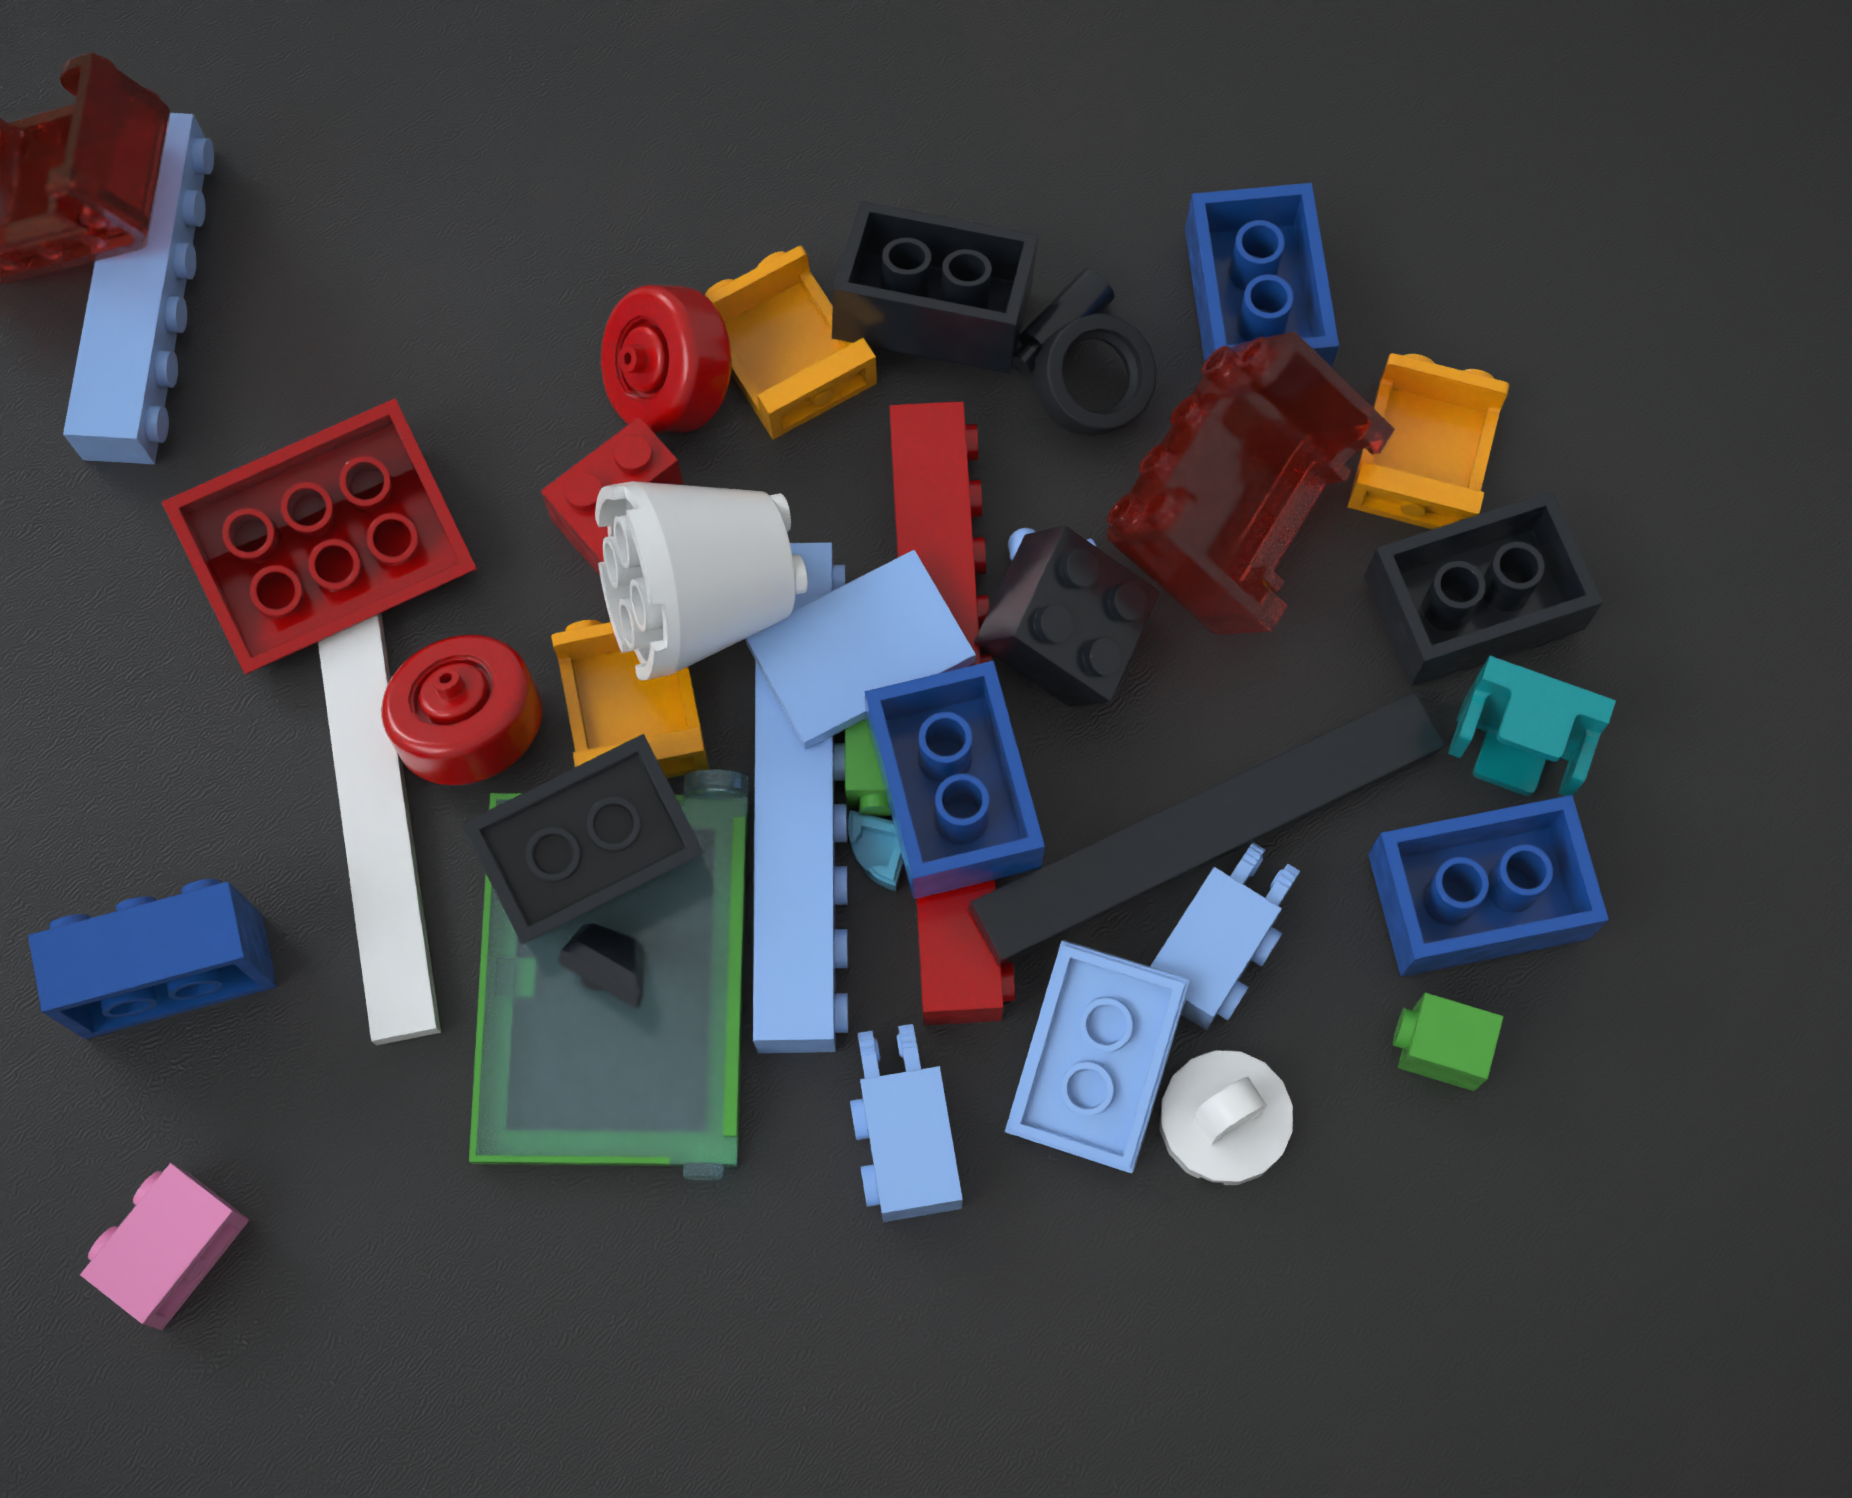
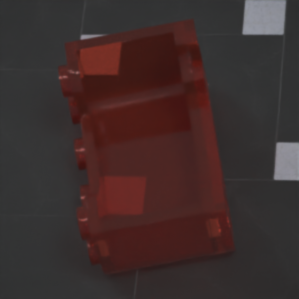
(81, 175)
(1242, 478)

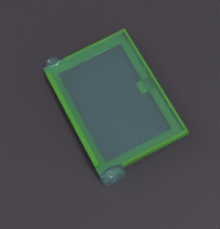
(608, 1083)

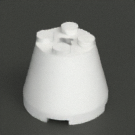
(693, 569)

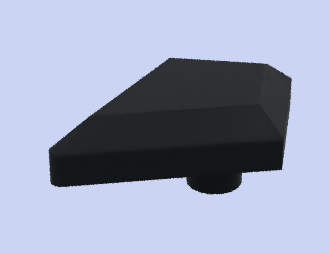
(606, 962)

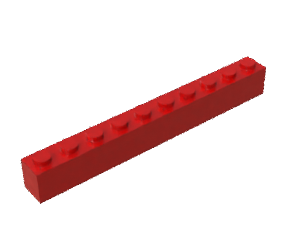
(934, 519)

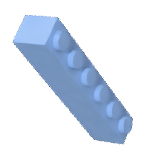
(136, 313)

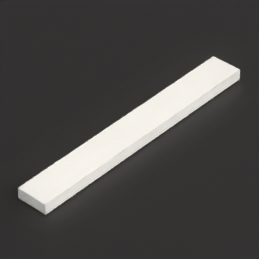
(378, 838)

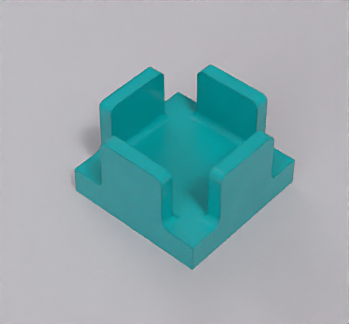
(1525, 723)

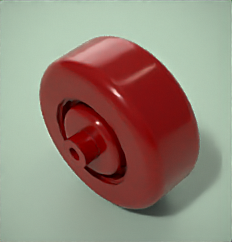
(666, 358)
(462, 710)

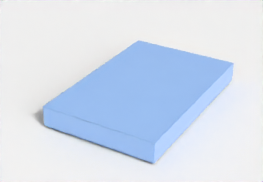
(856, 640)
(1097, 1056)

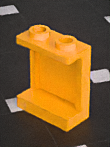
(785, 343)
(1439, 444)
(614, 706)

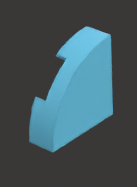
(876, 848)

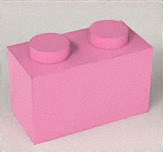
(163, 1246)

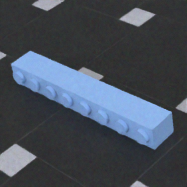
(796, 866)

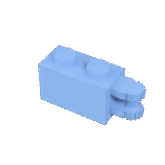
(1221, 936)
(908, 1134)

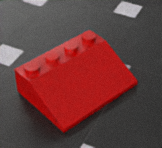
(319, 536)

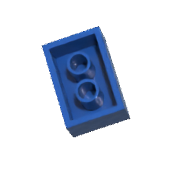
(1259, 268)
(954, 779)
(1487, 885)
(151, 959)

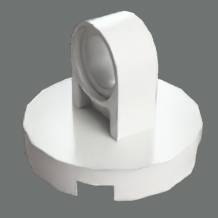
(1226, 1117)

